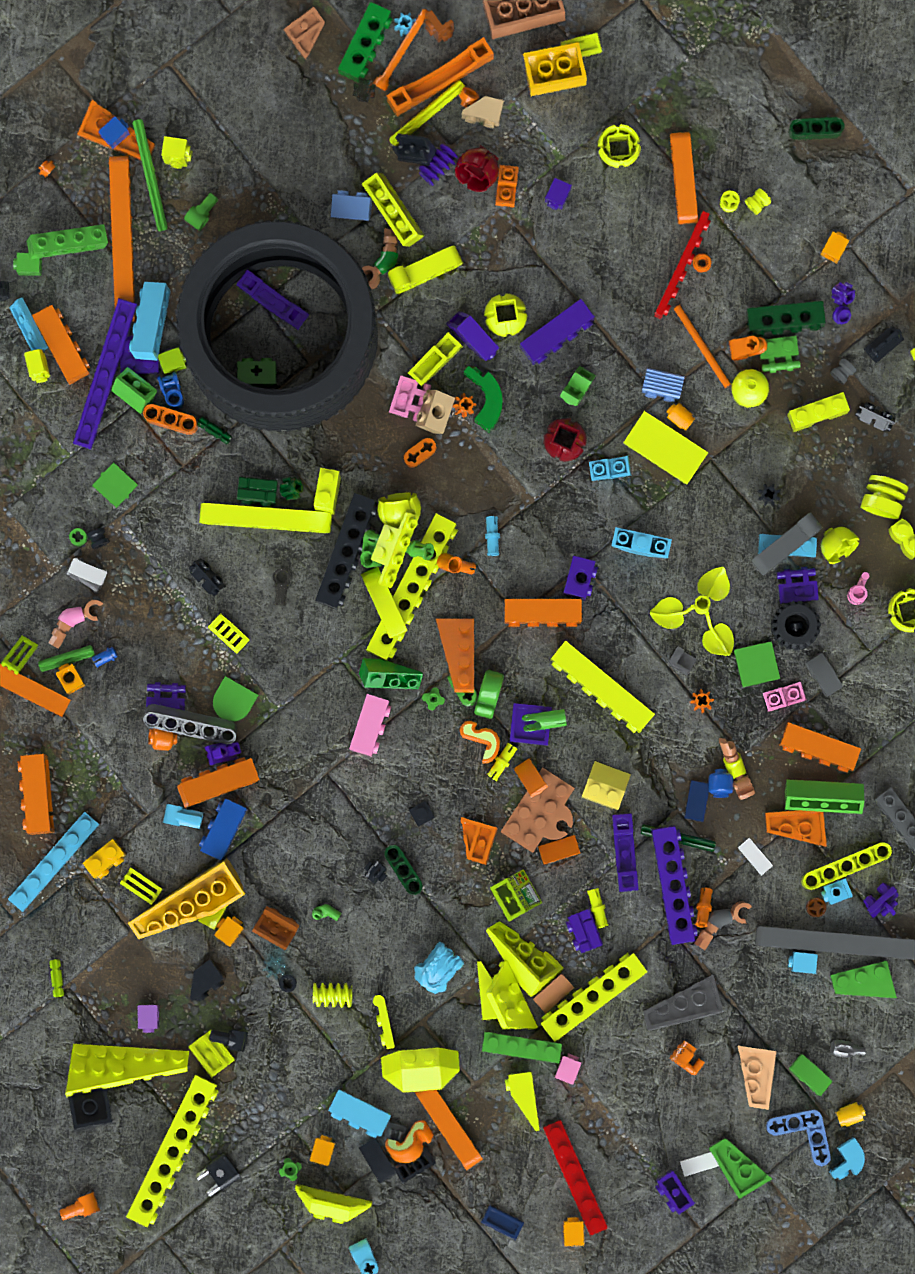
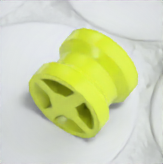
(730, 197)

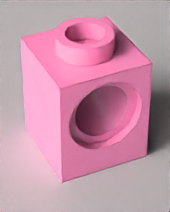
(568, 1068)

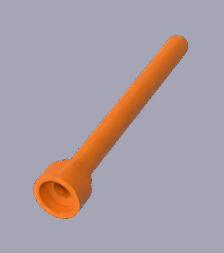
(382, 81)

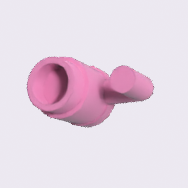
(858, 593)

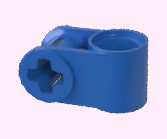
(171, 387)

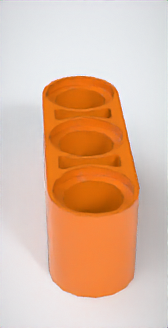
(163, 413)

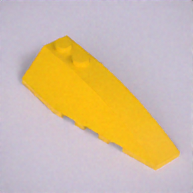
(193, 901)

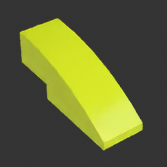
(435, 359)

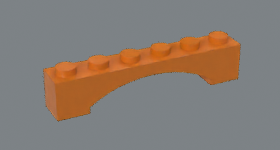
(420, 90)

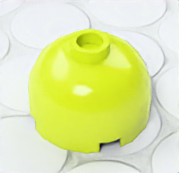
(750, 388)
(837, 543)

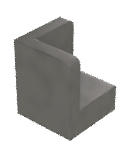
(681, 661)

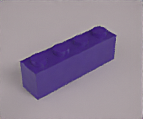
(557, 331)

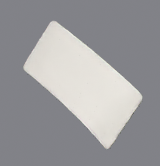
(87, 572)

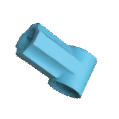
(179, 816)

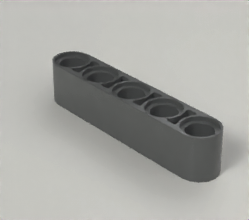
(198, 730)

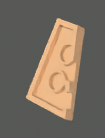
(758, 1075)

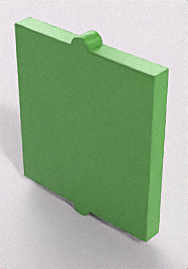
(114, 485)

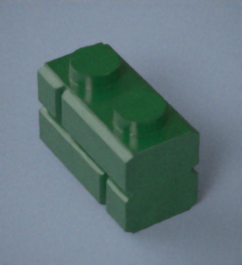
(257, 491)

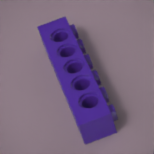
(676, 934)

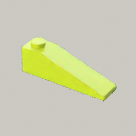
(529, 965)

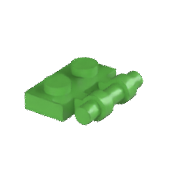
(780, 348)

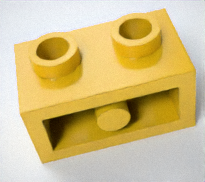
(104, 859)

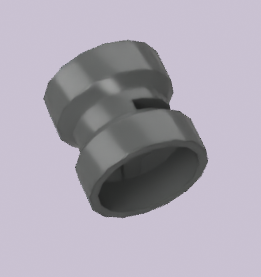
(841, 373)

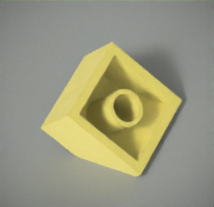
(606, 785)

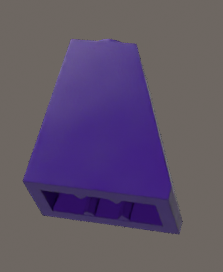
(473, 335)

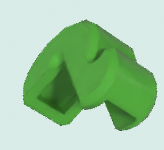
(489, 694)

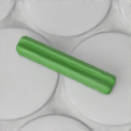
(69, 657)

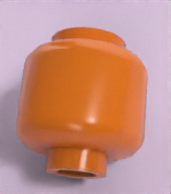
(161, 739)

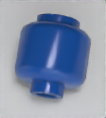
(720, 783)

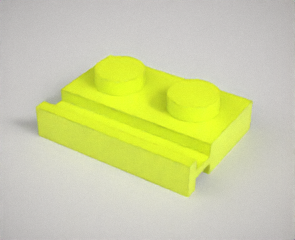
(211, 1055)

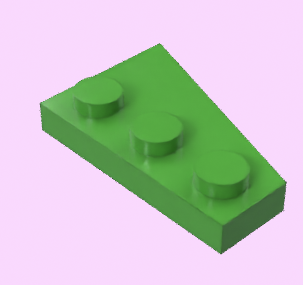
(868, 980)
(738, 1169)

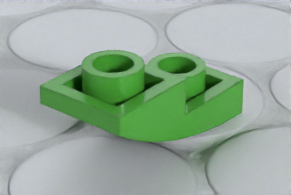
(810, 1074)

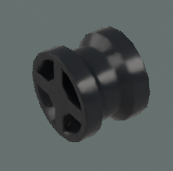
(98, 538)

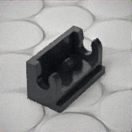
(414, 149)

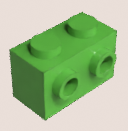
(134, 390)

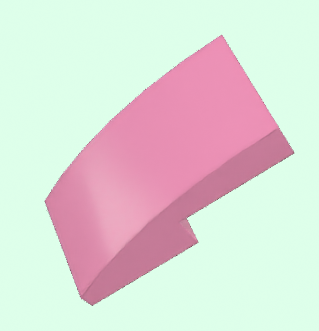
(784, 696)

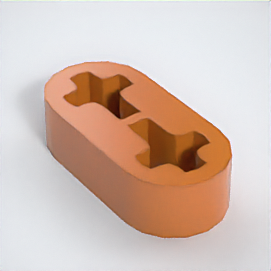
(417, 449)

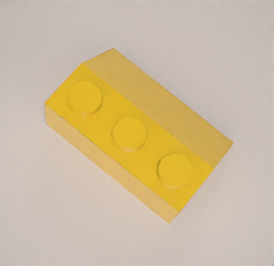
(554, 69)

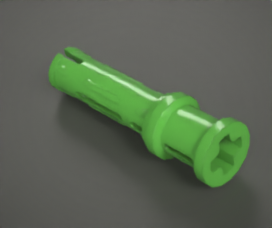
(418, 549)

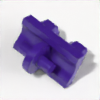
(222, 752)
(884, 904)

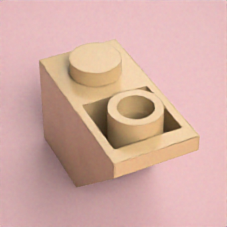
(485, 111)

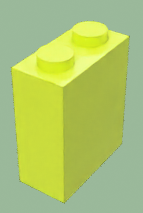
(327, 490)

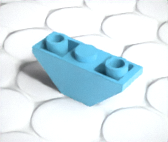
(641, 543)

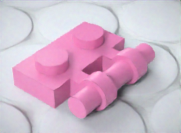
(404, 397)

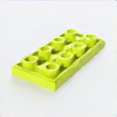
(665, 447)

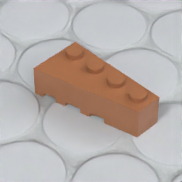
(515, 16)

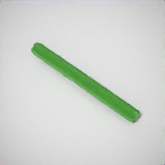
(150, 175)

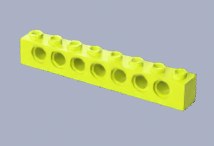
(438, 525)
(137, 1211)

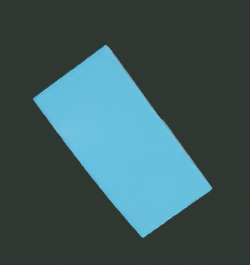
(610, 468)

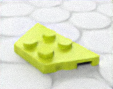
(509, 1001)

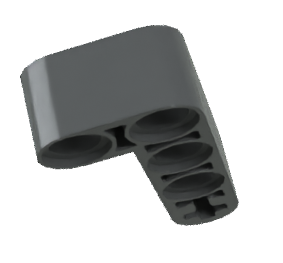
(787, 544)

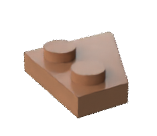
(305, 31)

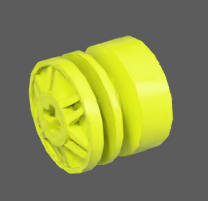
(883, 501)

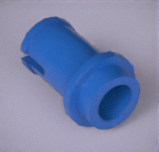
(105, 656)

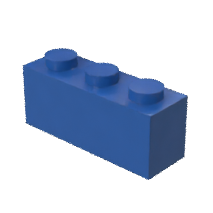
(222, 829)

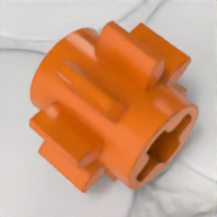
(465, 400)
(701, 695)

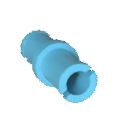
(492, 536)

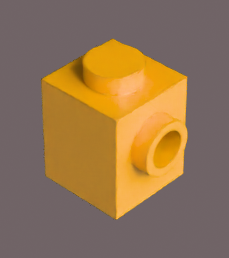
(229, 930)

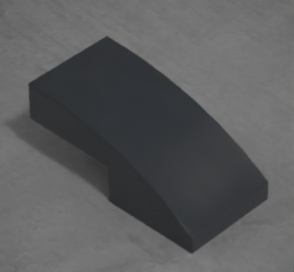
(377, 1160)

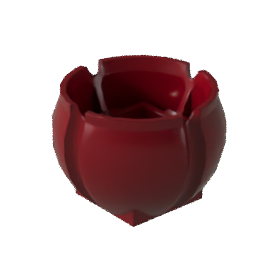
(477, 169)
(559, 451)

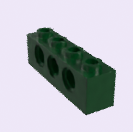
(814, 310)

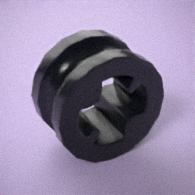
(281, 983)

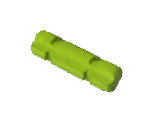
(56, 978)

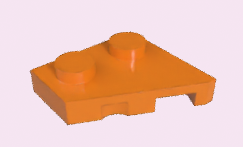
(478, 840)

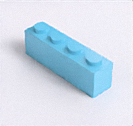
(150, 321)

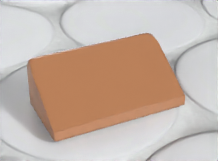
(553, 993)

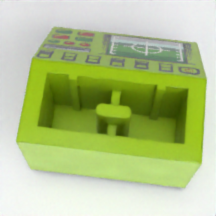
(516, 895)

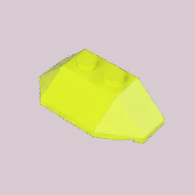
(420, 1068)
(331, 1204)

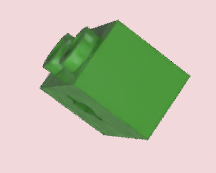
(267, 375)

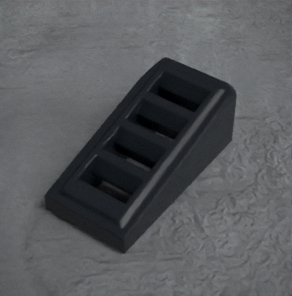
(403, 1179)

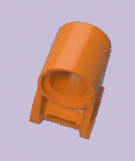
(746, 347)

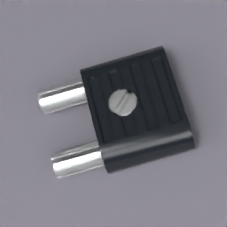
(221, 1171)

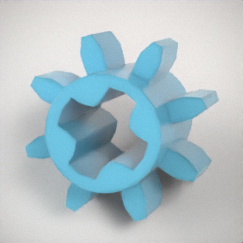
(404, 18)

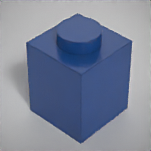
(114, 132)

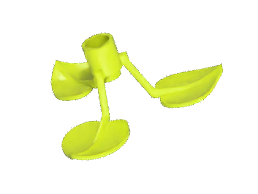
(713, 584)

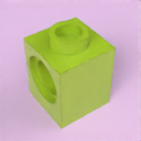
(172, 361)

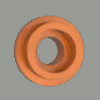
(46, 168)
(706, 259)

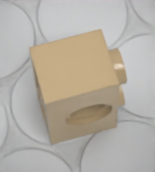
(442, 404)

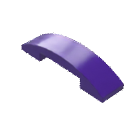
(272, 300)
(625, 852)

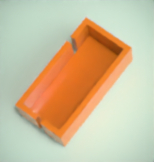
(37, 794)

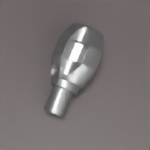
(845, 1049)

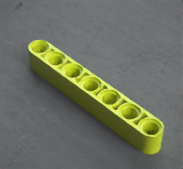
(265, 518)

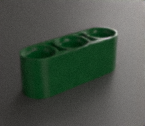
(824, 123)
(402, 860)

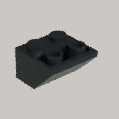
(204, 979)

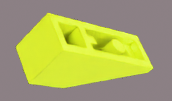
(484, 983)
(523, 1093)

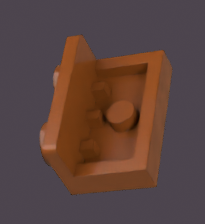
(435, 28)
(276, 928)

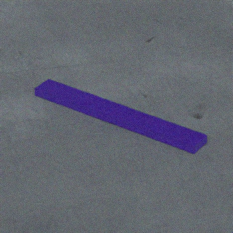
(105, 373)

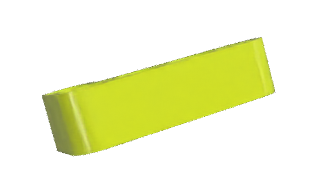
(424, 270)

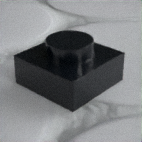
(421, 813)

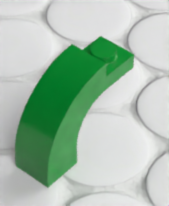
(492, 409)

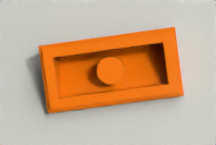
(559, 849)

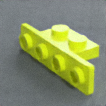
(392, 548)

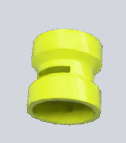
(758, 201)

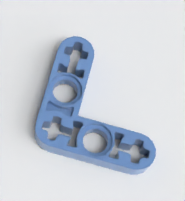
(810, 1129)

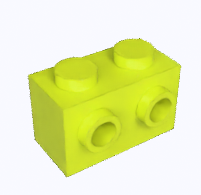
(176, 152)

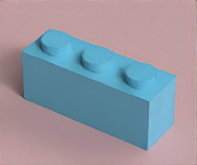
(359, 1113)

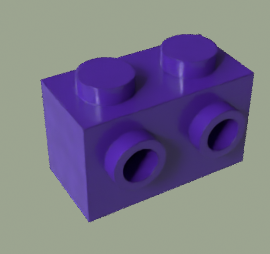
(675, 1192)

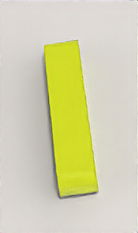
(855, 863)

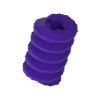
(437, 164)

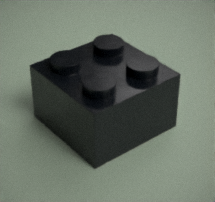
(90, 1109)

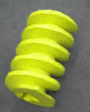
(332, 995)

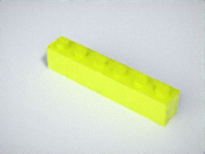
(601, 686)

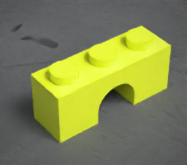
(817, 411)

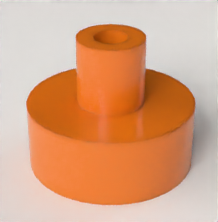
(468, 96)

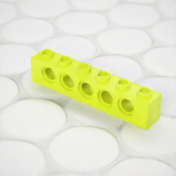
(636, 971)

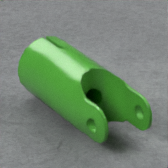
(545, 720)

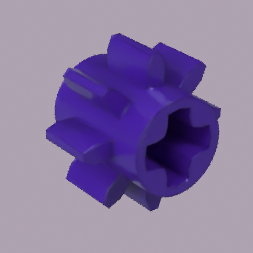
(843, 293)

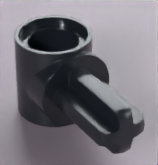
(234, 1039)

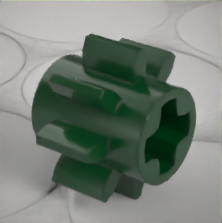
(291, 488)

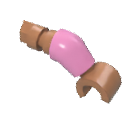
(68, 619)

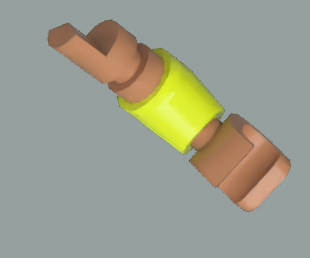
(735, 766)

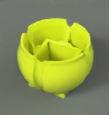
(615, 134)
(506, 327)
(394, 507)
(893, 609)

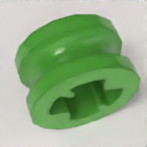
(82, 533)

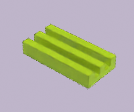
(11, 666)

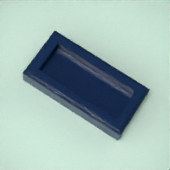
(697, 801)
(502, 1222)

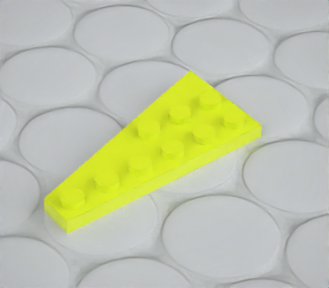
(115, 1066)

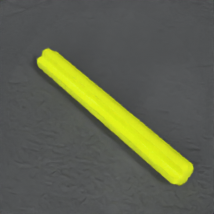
(429, 111)

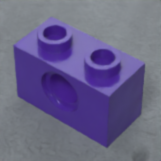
(580, 566)

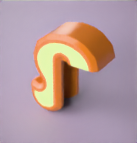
(483, 736)
(412, 1144)

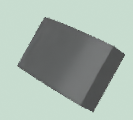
(824, 674)

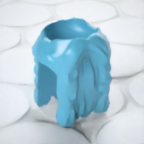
(438, 969)

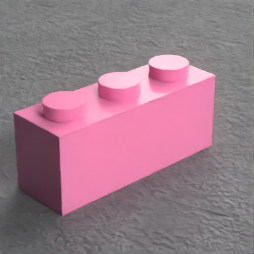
(370, 725)

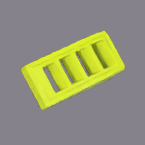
(217, 621)

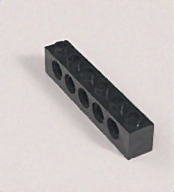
(358, 504)

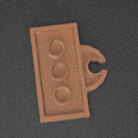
(538, 815)

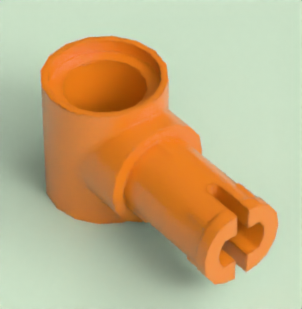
(456, 564)
(84, 1206)

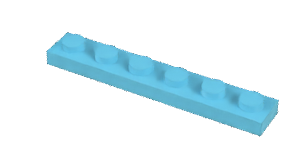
(53, 861)

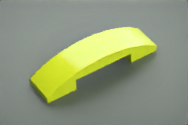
(384, 603)

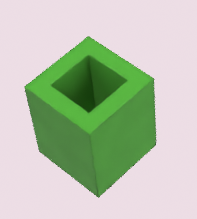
(27, 266)

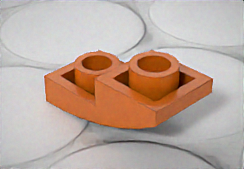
(507, 186)
(530, 778)

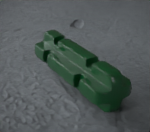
(214, 430)

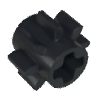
(767, 500)
(375, 871)

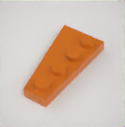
(96, 118)
(458, 647)

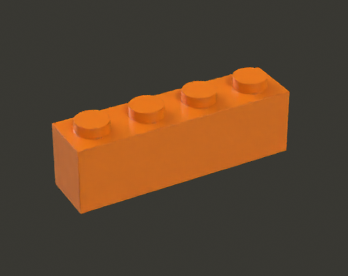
(60, 344)
(543, 612)
(819, 746)
(217, 783)

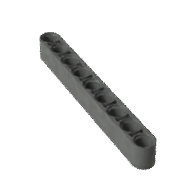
(835, 942)

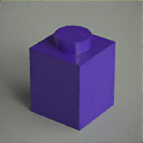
(558, 194)

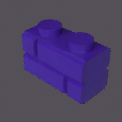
(584, 930)

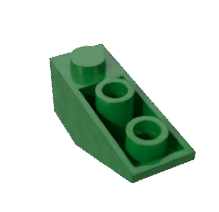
(385, 674)

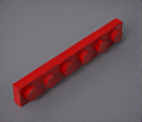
(687, 258)
(575, 1177)

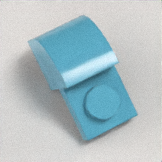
(853, 1158)

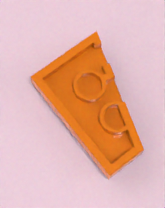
(798, 825)

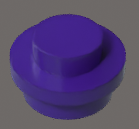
(841, 315)

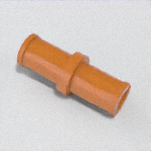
(704, 907)

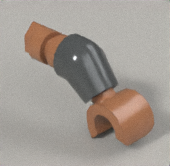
(717, 920)

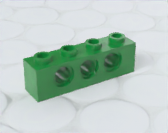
(373, 14)

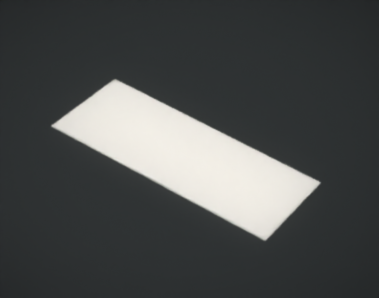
(755, 856)
(698, 1164)

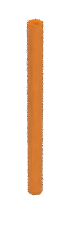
(702, 346)

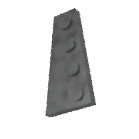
(688, 1005)

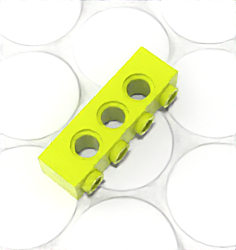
(393, 209)

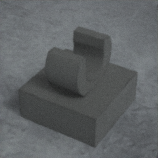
(395, 1132)

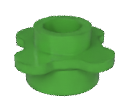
(428, 698)
(285, 1170)

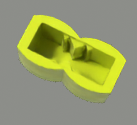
(37, 365)
(903, 534)

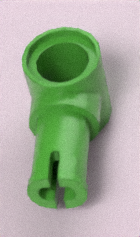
(198, 215)

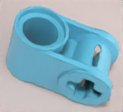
(362, 1255)

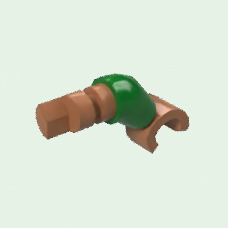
(386, 261)

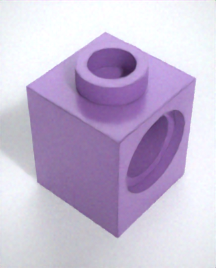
(148, 1018)

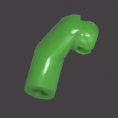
(324, 911)

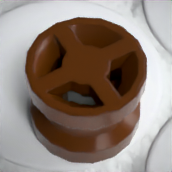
(816, 907)

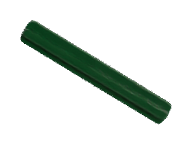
(685, 839)

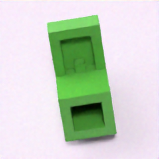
(577, 386)

